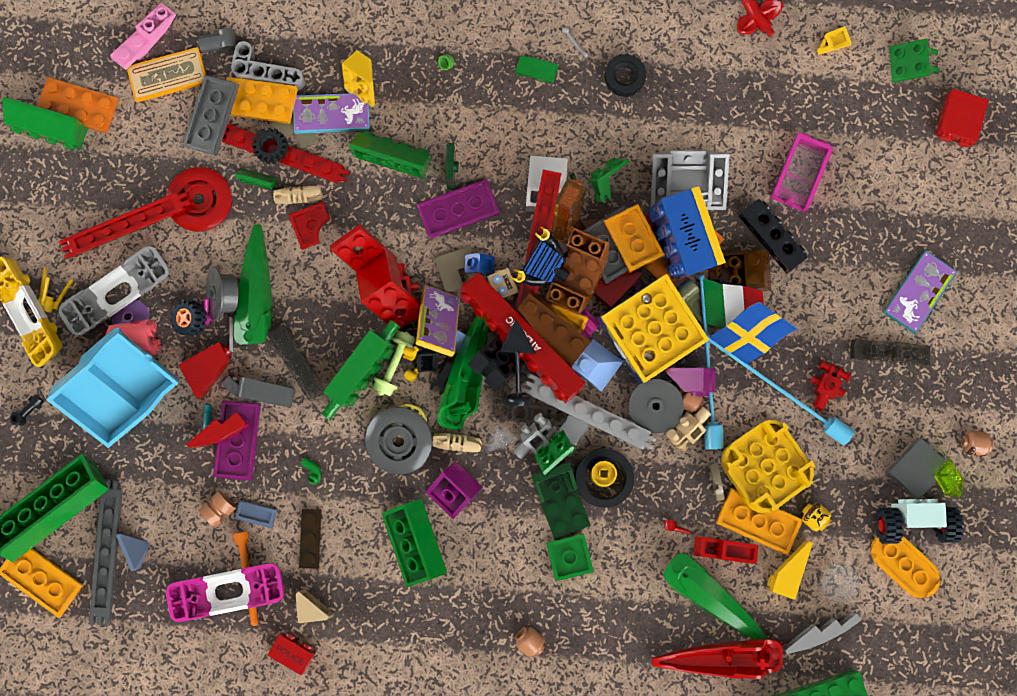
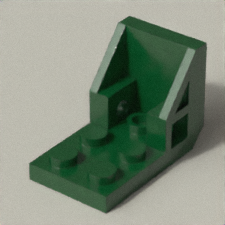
(561, 500)

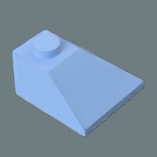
(597, 365)

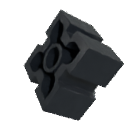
(494, 365)

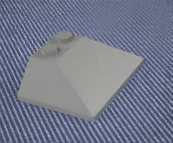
(687, 168)

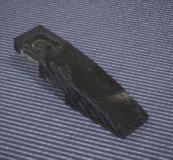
(890, 352)

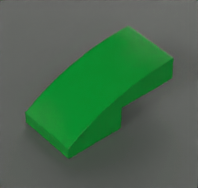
(537, 69)

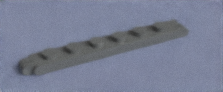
(106, 554)

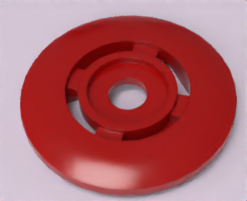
(202, 181)

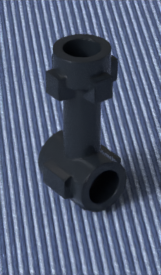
(20, 418)

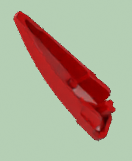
(727, 659)

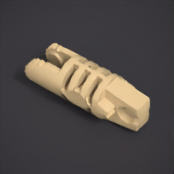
(297, 195)
(457, 442)

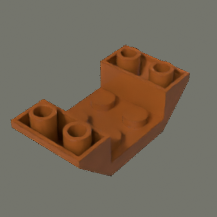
(586, 265)

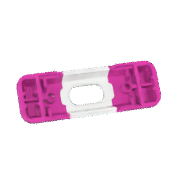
(197, 597)

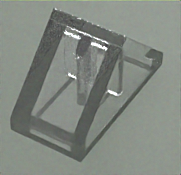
(500, 438)

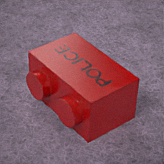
(292, 653)

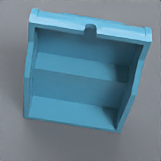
(112, 387)

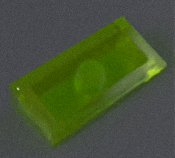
(950, 479)

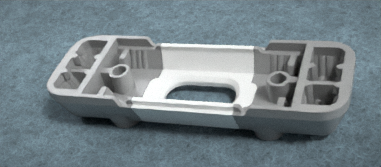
(90, 307)

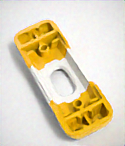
(38, 338)

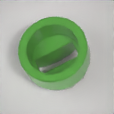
(446, 62)

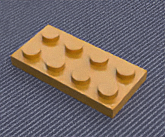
(264, 100)

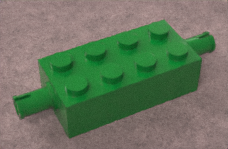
(359, 369)

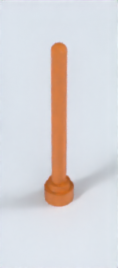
(241, 541)

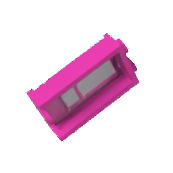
(802, 172)

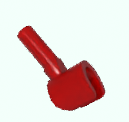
(669, 525)

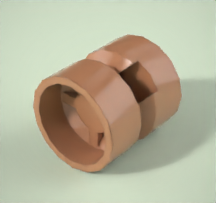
(217, 509)

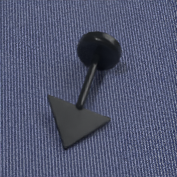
(517, 343)

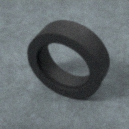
(628, 478)

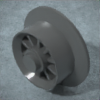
(222, 293)
(659, 419)

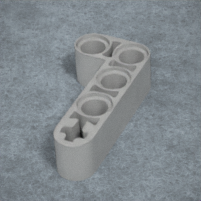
(270, 70)

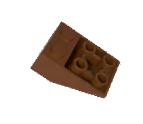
(744, 269)

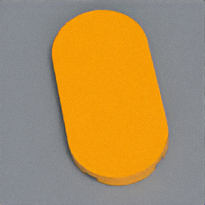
(907, 567)

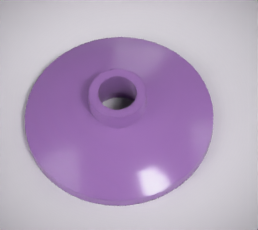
(136, 309)

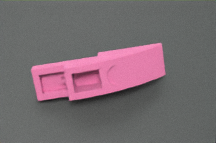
(145, 37)

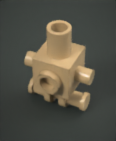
(688, 429)

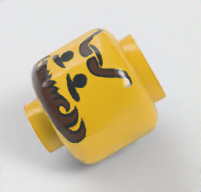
(816, 516)

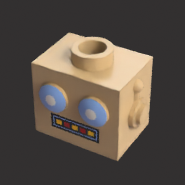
(503, 284)

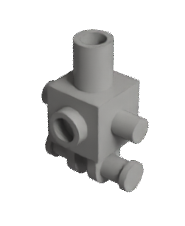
(535, 436)

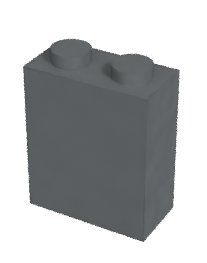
(916, 468)

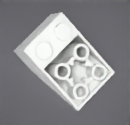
(536, 167)

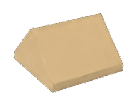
(310, 609)

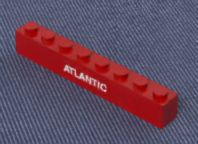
(501, 317)

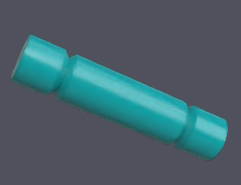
(207, 416)

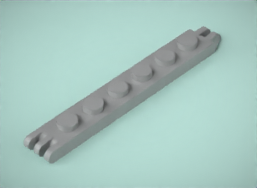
(591, 414)

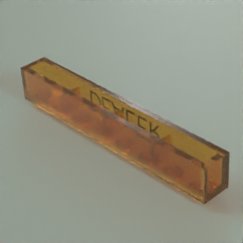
(567, 209)

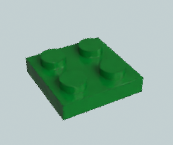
(569, 557)

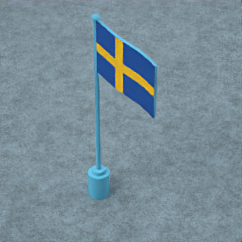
(753, 335)

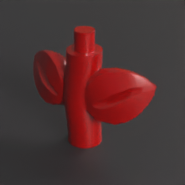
(759, 16)

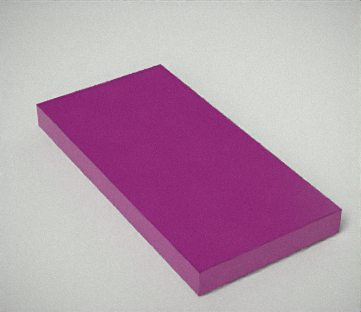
(458, 208)
(237, 454)

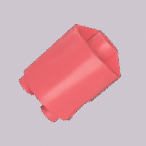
(141, 333)

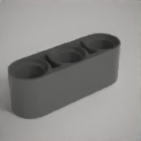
(265, 392)

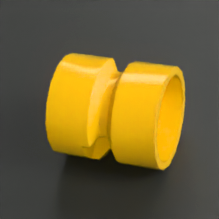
(603, 474)

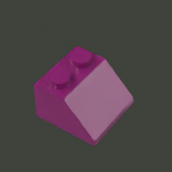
(694, 380)
(453, 489)

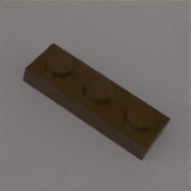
(310, 538)

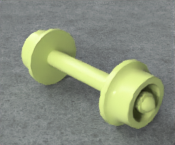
(384, 386)

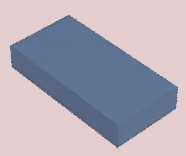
(255, 514)

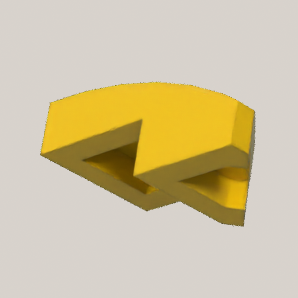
(834, 40)

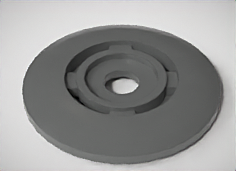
(409, 426)

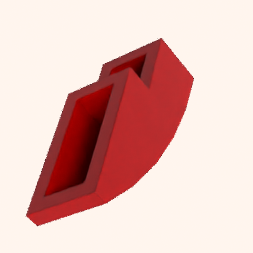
(219, 431)
(725, 550)

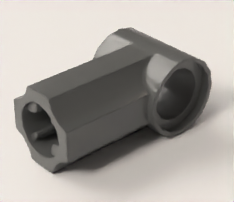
(223, 41)

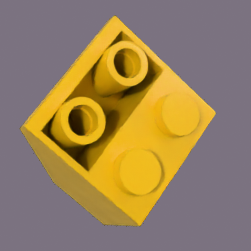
(359, 77)

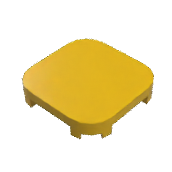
(767, 466)

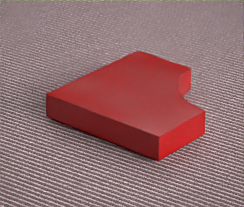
(308, 224)

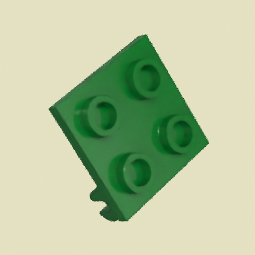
(911, 60)
(600, 178)
(554, 452)

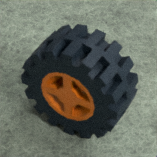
(188, 318)

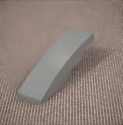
(813, 636)

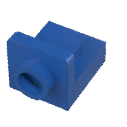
(479, 263)

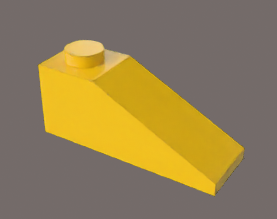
(789, 575)

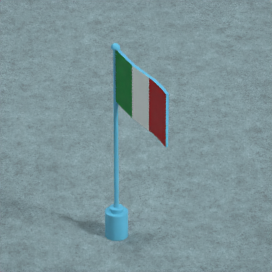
(719, 307)

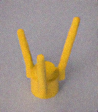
(46, 301)

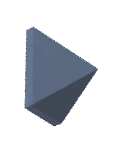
(133, 549)

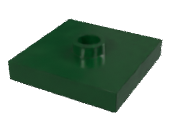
(452, 166)

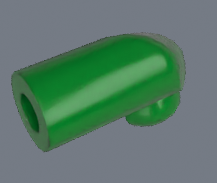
(314, 470)

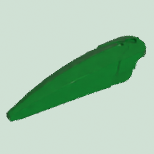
(254, 293)
(463, 384)
(695, 583)

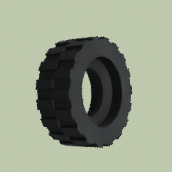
(635, 65)

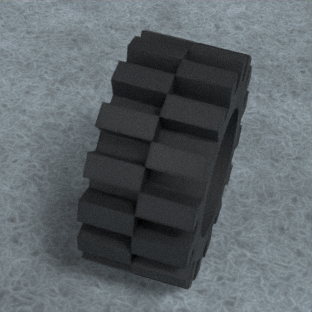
(275, 156)

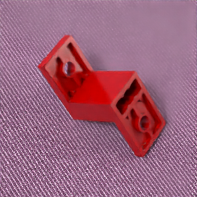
(377, 277)

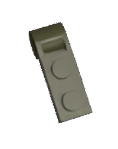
(692, 297)

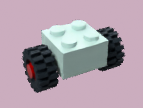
(919, 514)

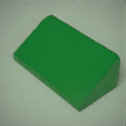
(256, 178)

